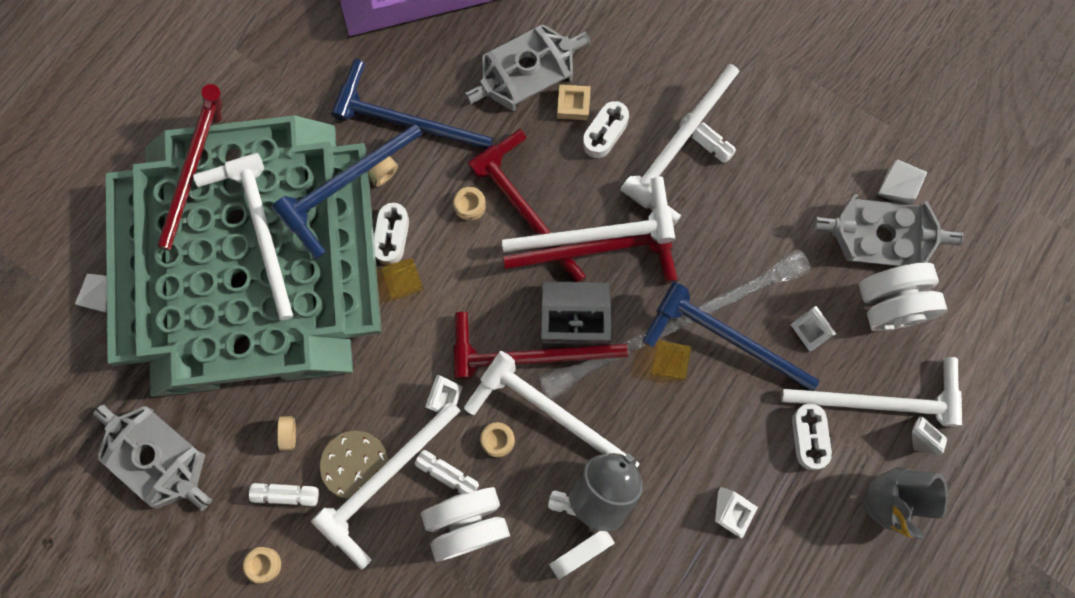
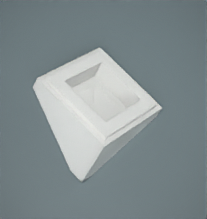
(93, 293)
(734, 512)

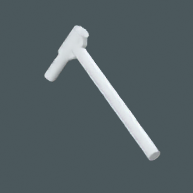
(245, 171)
(640, 187)
(659, 225)
(502, 373)
(946, 407)
(334, 523)

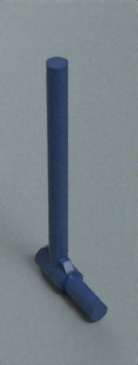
(349, 103)
(294, 212)
(677, 303)

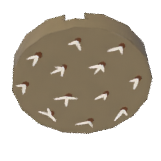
(351, 462)

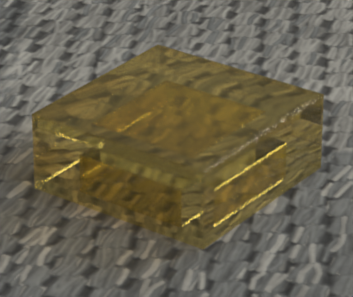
(402, 279)
(671, 360)

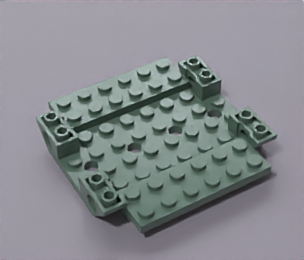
(181, 301)

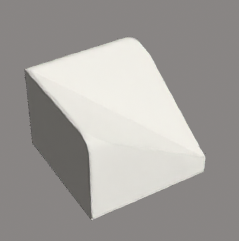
(902, 183)

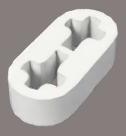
(600, 125)
(398, 234)
(819, 435)
(581, 554)

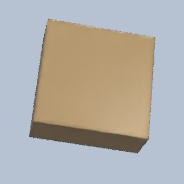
(573, 102)

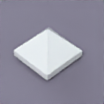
(813, 329)
(443, 393)
(927, 438)

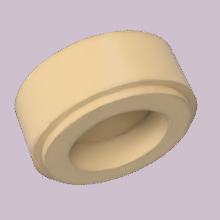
(382, 172)
(469, 203)
(286, 433)
(497, 440)
(262, 565)

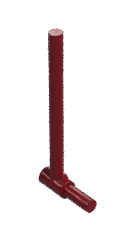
(209, 113)
(489, 164)
(595, 247)
(467, 360)

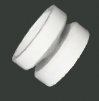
(902, 297)
(463, 519)

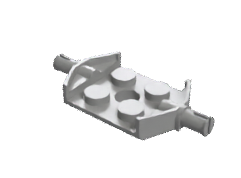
(511, 83)
(912, 229)
(171, 473)

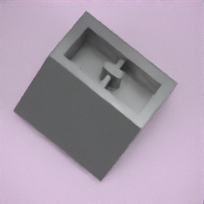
(575, 314)

